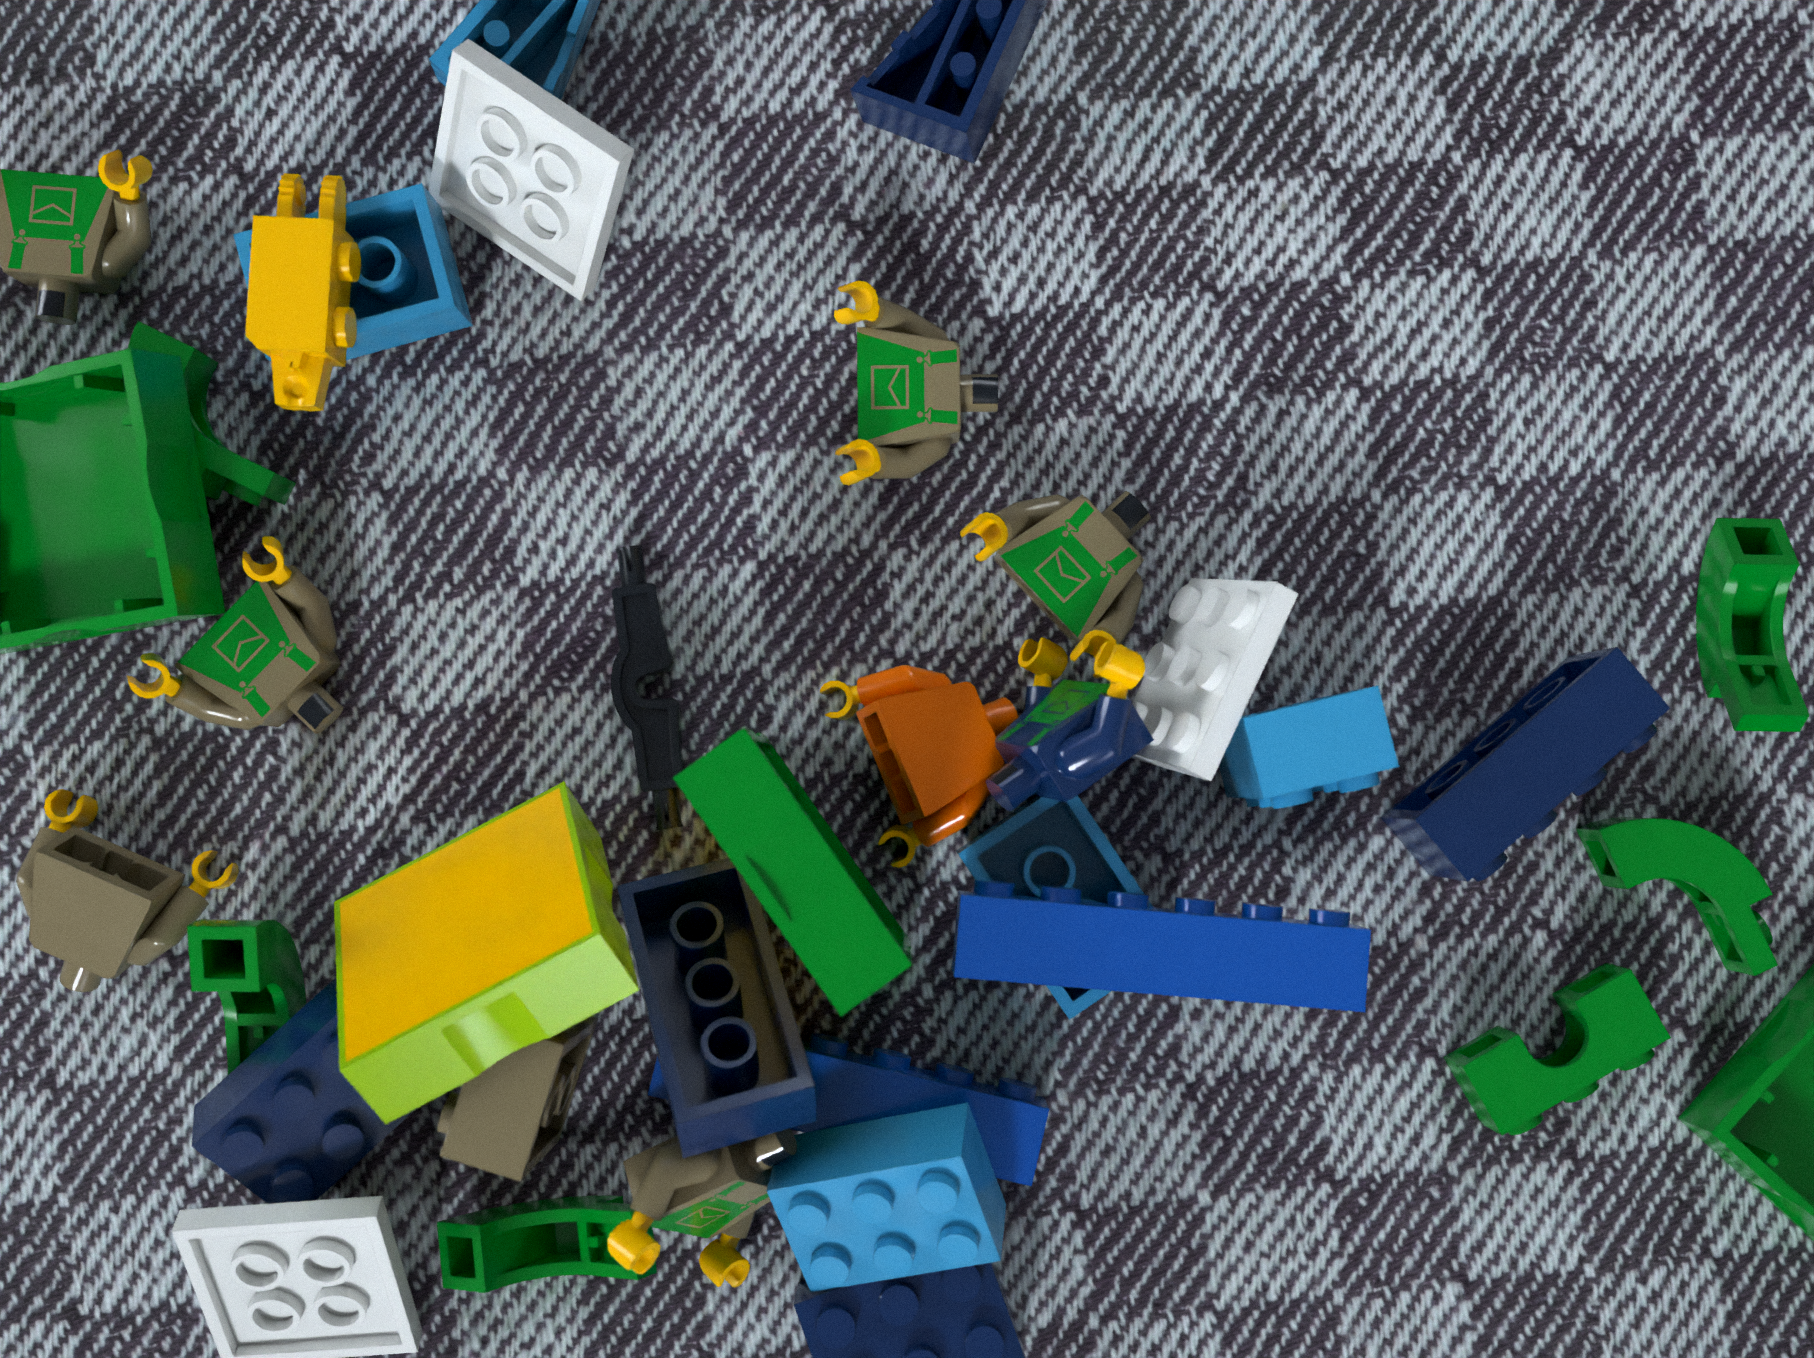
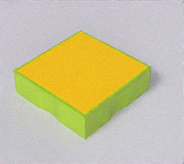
(476, 953)

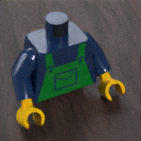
(1069, 729)

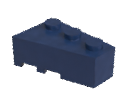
(950, 73)

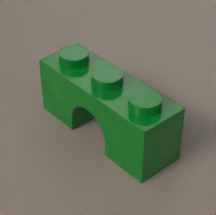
(1606, 1030)

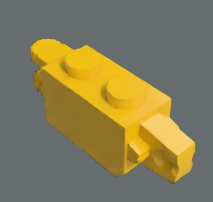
(302, 291)

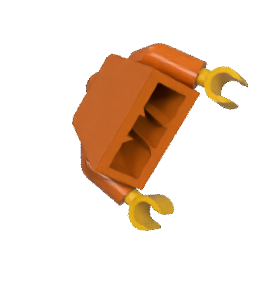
(929, 746)

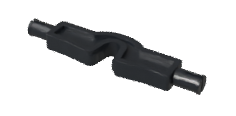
(642, 654)

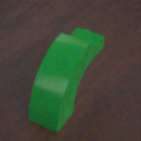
(218, 465)
(1741, 624)
(1699, 864)
(255, 976)
(533, 1242)

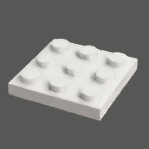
(527, 169)
(1207, 669)
(300, 1279)

